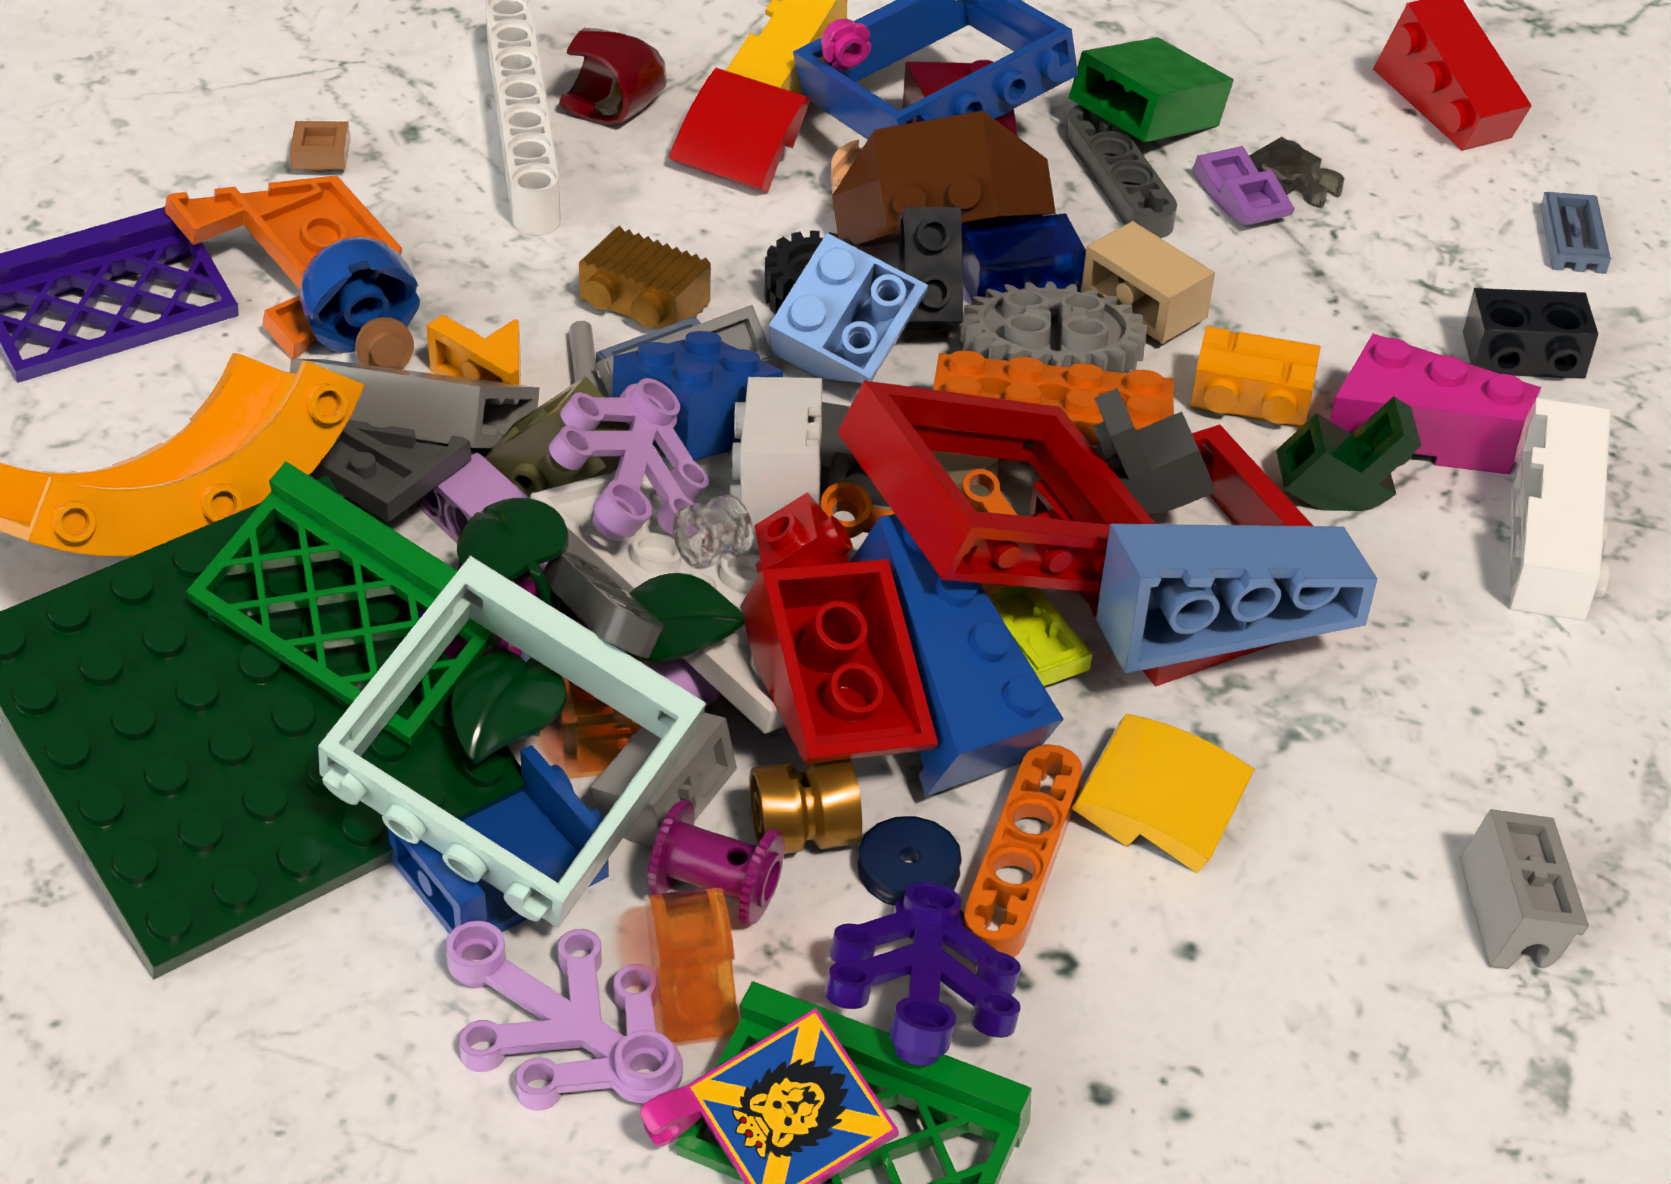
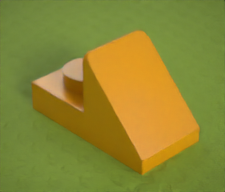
(466, 354)

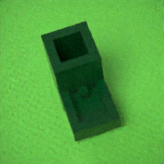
(1347, 469)

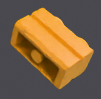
(1255, 376)

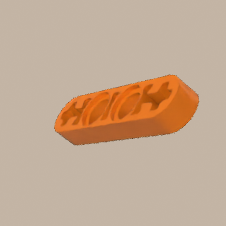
(1025, 850)

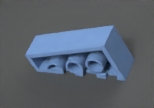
(1226, 589)

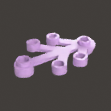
(651, 413)
(564, 1021)

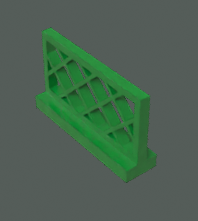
(370, 549)
(947, 1090)

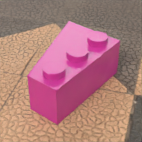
(1460, 410)

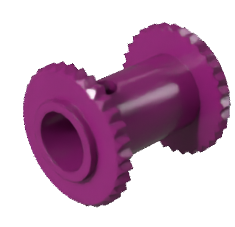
(715, 860)

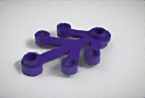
(922, 1023)

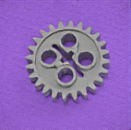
(1087, 327)

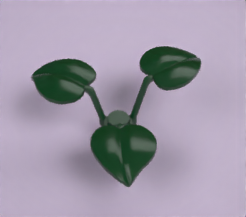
(510, 699)

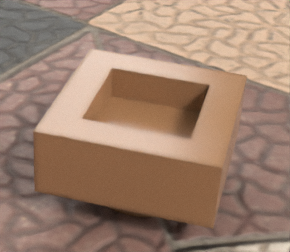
(320, 145)

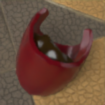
(616, 76)

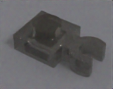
(1298, 171)

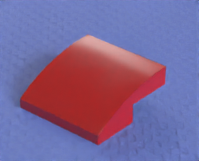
(739, 129)

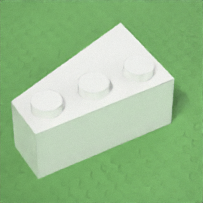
(778, 444)
(1560, 511)

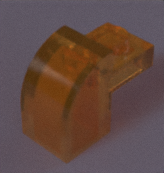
(693, 963)

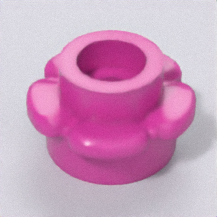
(841, 35)

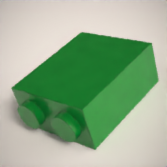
(1150, 89)

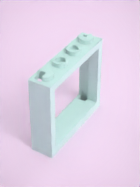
(563, 647)

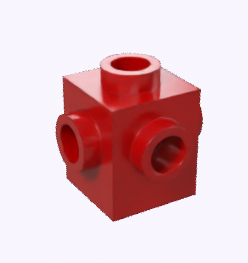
(801, 537)

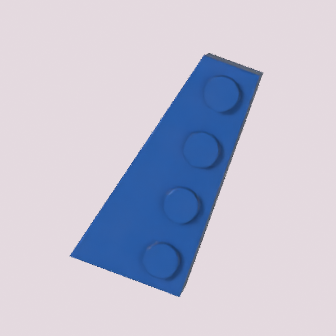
(972, 671)

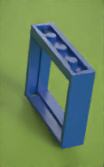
(1039, 63)

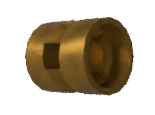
(807, 805)

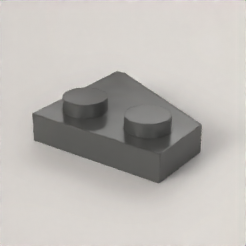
(388, 467)

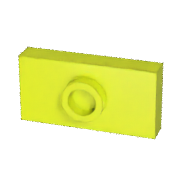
(1041, 633)

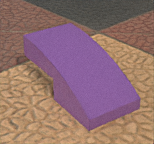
(1240, 188)

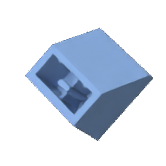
(844, 313)

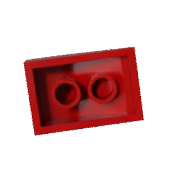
(838, 660)

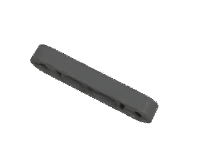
(1092, 142)
(603, 604)

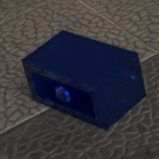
(1021, 252)

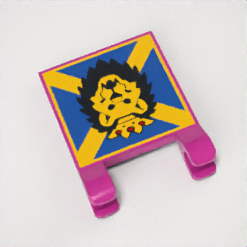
(781, 1108)

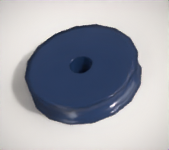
(902, 839)

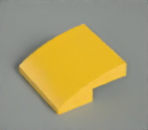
(1165, 788)

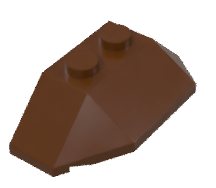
(941, 163)

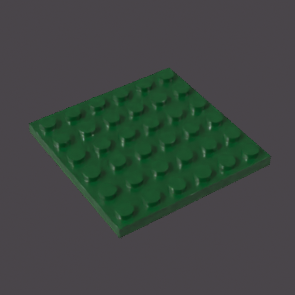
(196, 752)

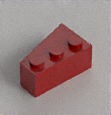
(1452, 74)

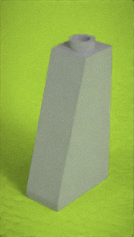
(435, 403)

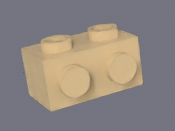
(1152, 277)

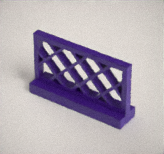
(89, 262)

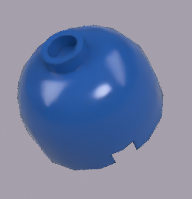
(353, 285)

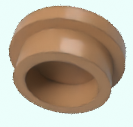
(384, 343)

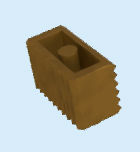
(644, 279)

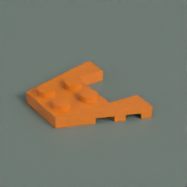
(292, 225)

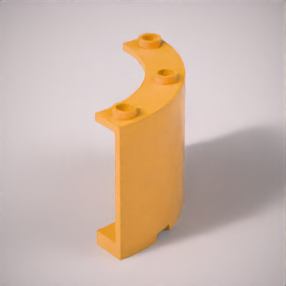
(197, 476)

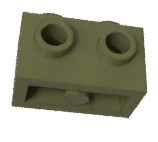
(524, 449)

